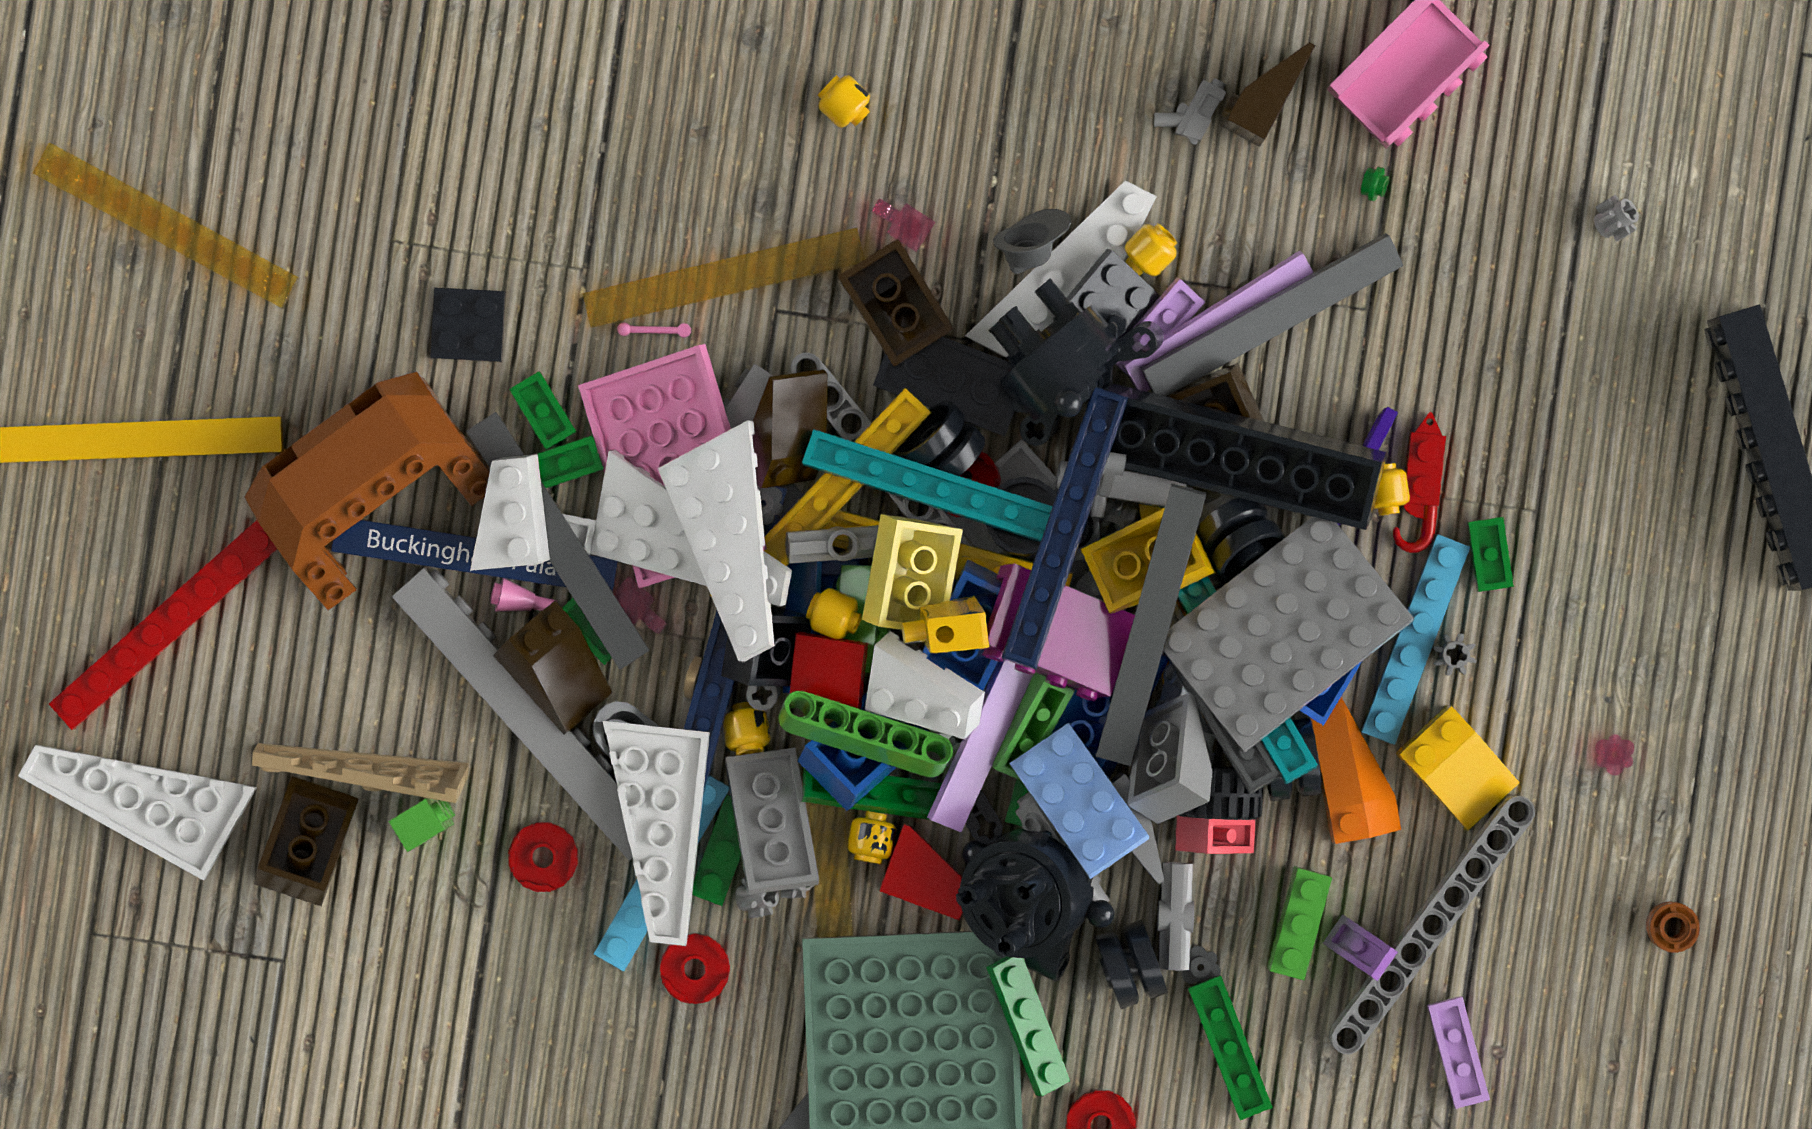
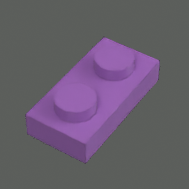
(1360, 947)

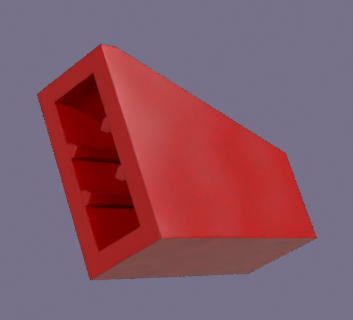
(922, 875)

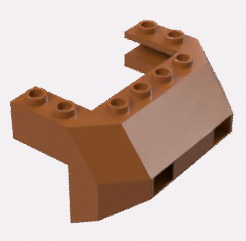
(352, 469)

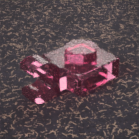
(907, 225)
(637, 605)

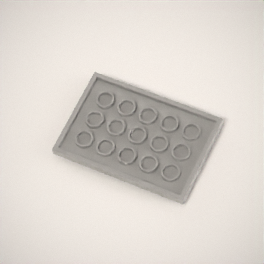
(1284, 630)

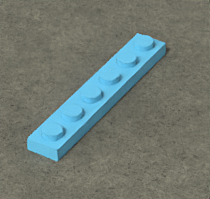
(1415, 640)
(629, 923)

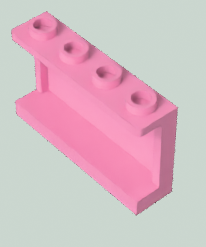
(1408, 70)

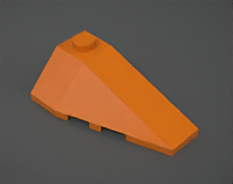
(1352, 783)

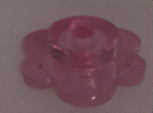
(1623, 759)

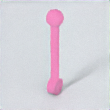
(682, 330)

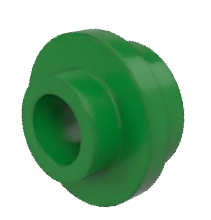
(1374, 183)

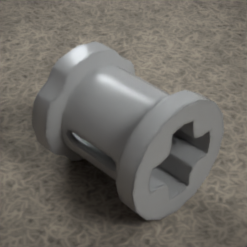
(758, 702)

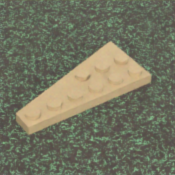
(373, 772)

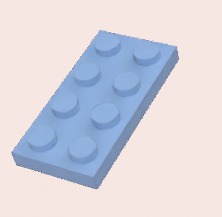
(1079, 801)

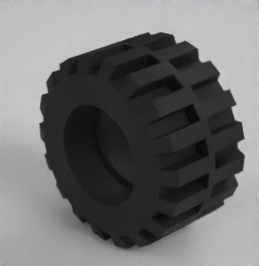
(1228, 798)

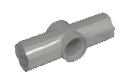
(817, 544)
(1175, 916)

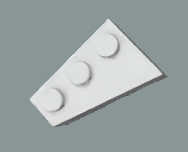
(512, 516)
(919, 691)

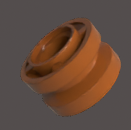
(1689, 926)

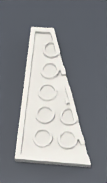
(1103, 229)
(723, 523)
(642, 529)
(661, 805)
(161, 809)

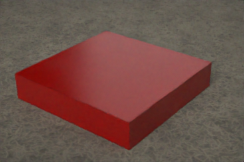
(829, 668)

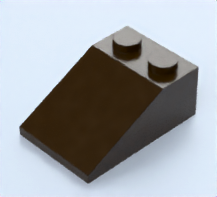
(1260, 102)
(895, 302)
(1222, 391)
(784, 424)
(555, 667)
(306, 841)

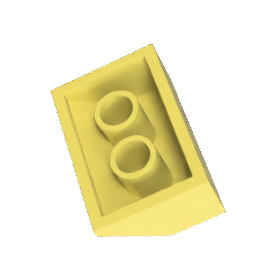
(910, 569)

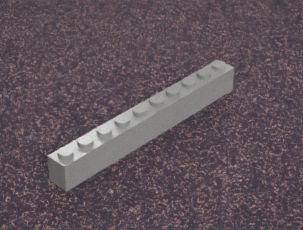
(471, 652)

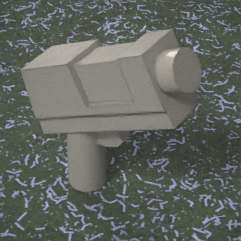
(1195, 119)

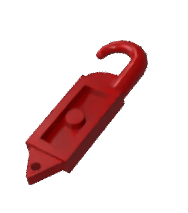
(1424, 480)

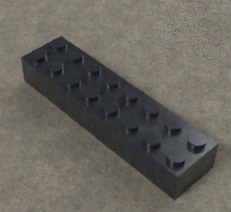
(1769, 436)
(1248, 458)

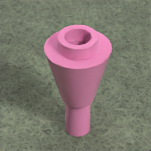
(513, 597)

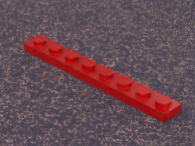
(163, 626)

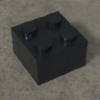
(775, 664)

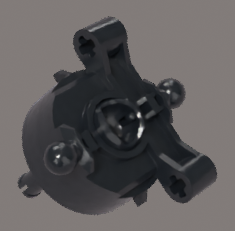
(1065, 361)
(1028, 899)

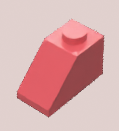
(1214, 835)

